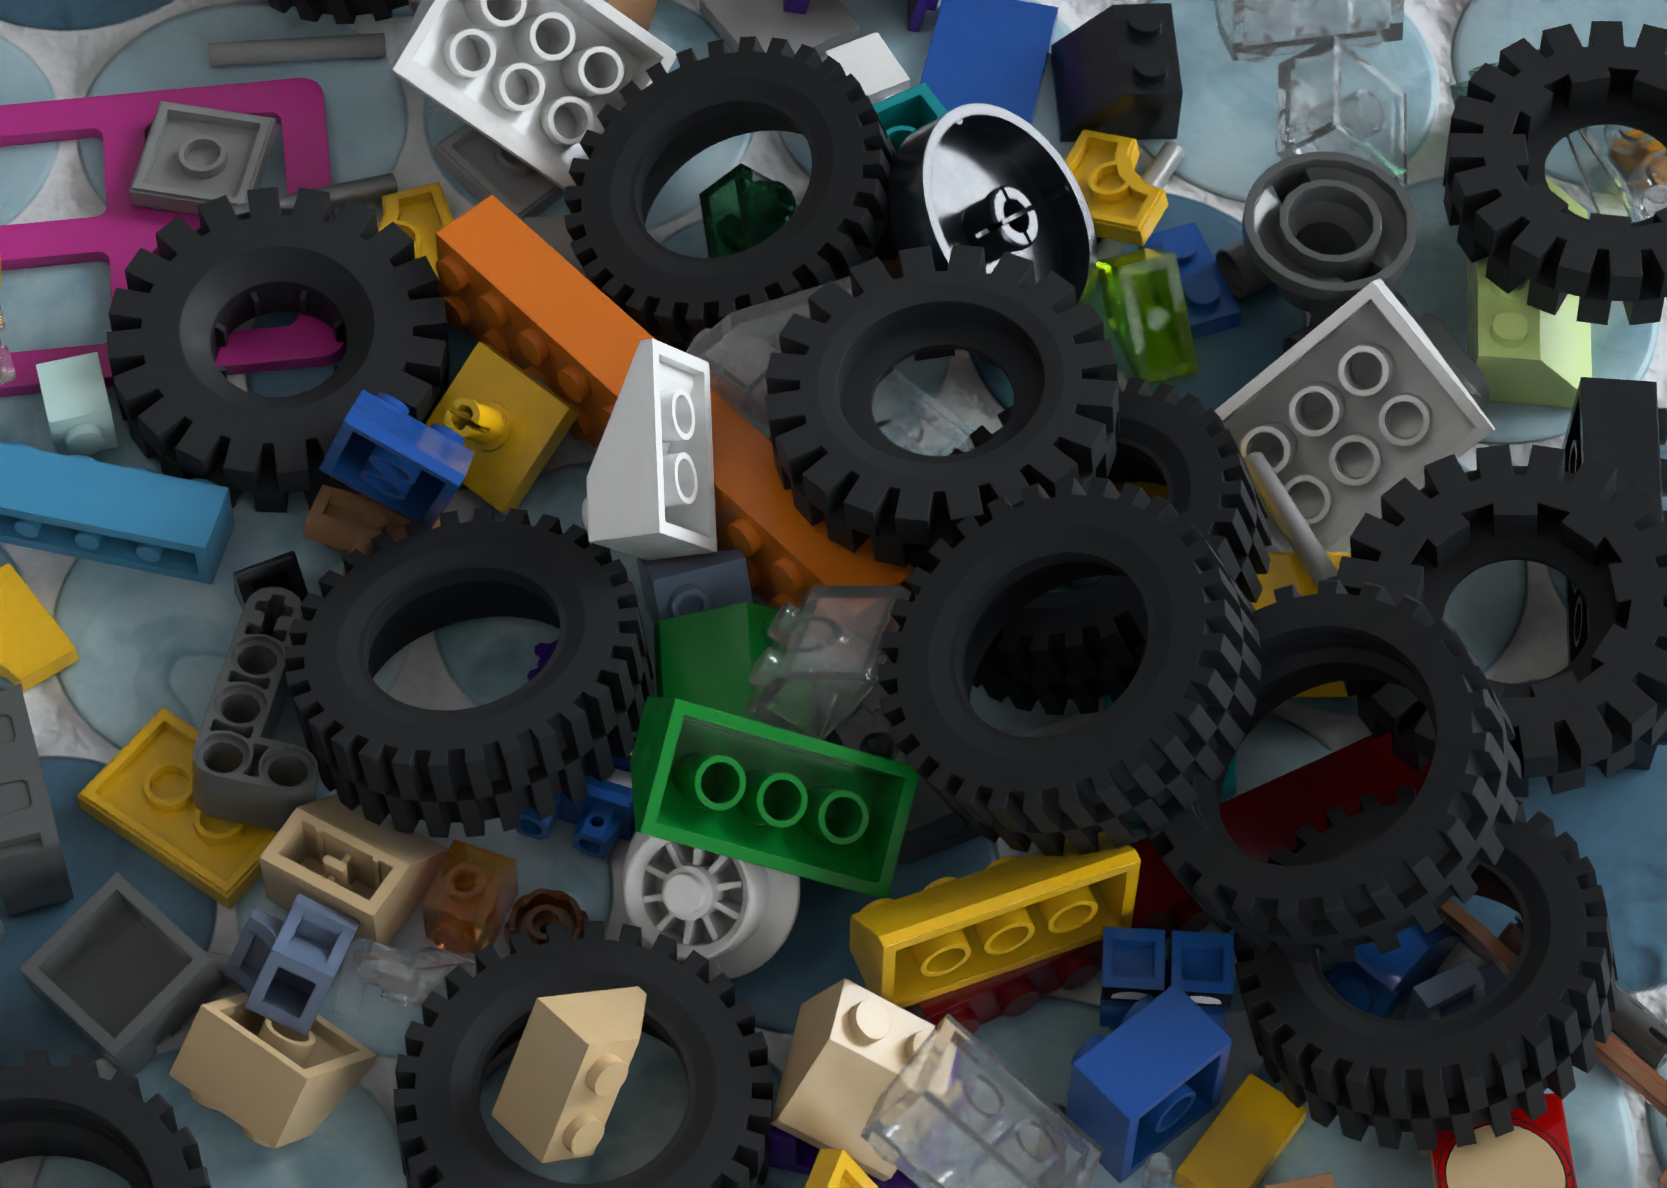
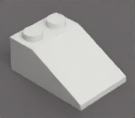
(655, 461)

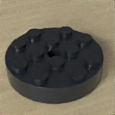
(995, 174)

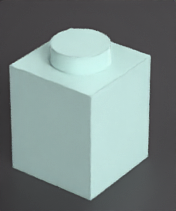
(77, 405)

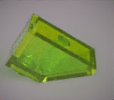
(1148, 313)

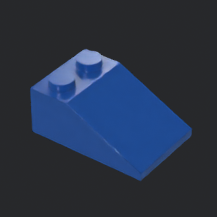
(397, 458)

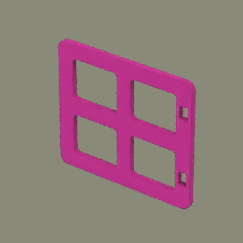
(124, 228)

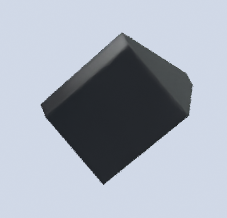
(275, 572)

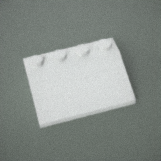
(528, 70)
(1353, 415)

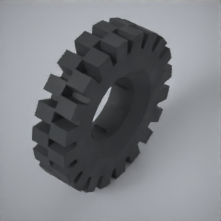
(255, 265)

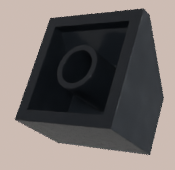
(1119, 74)

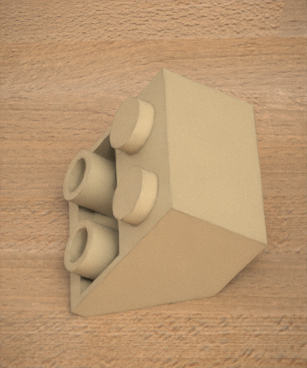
(350, 866)

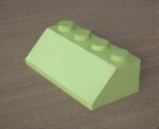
(1522, 349)

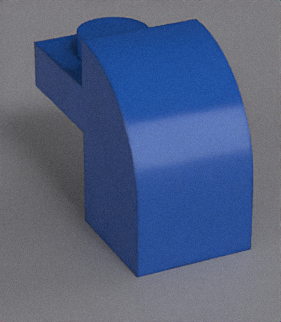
(1380, 980)

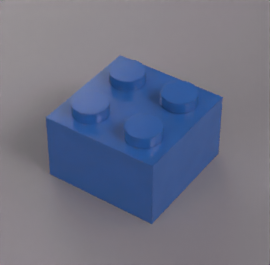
(1148, 1079)

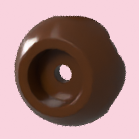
(545, 908)

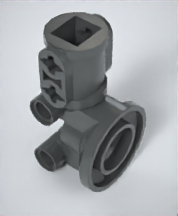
(1325, 232)

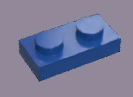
(1205, 291)

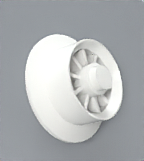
(709, 904)

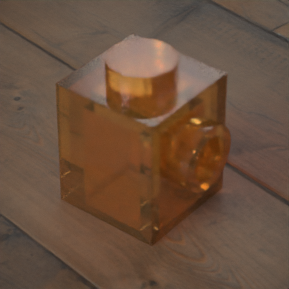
(469, 898)

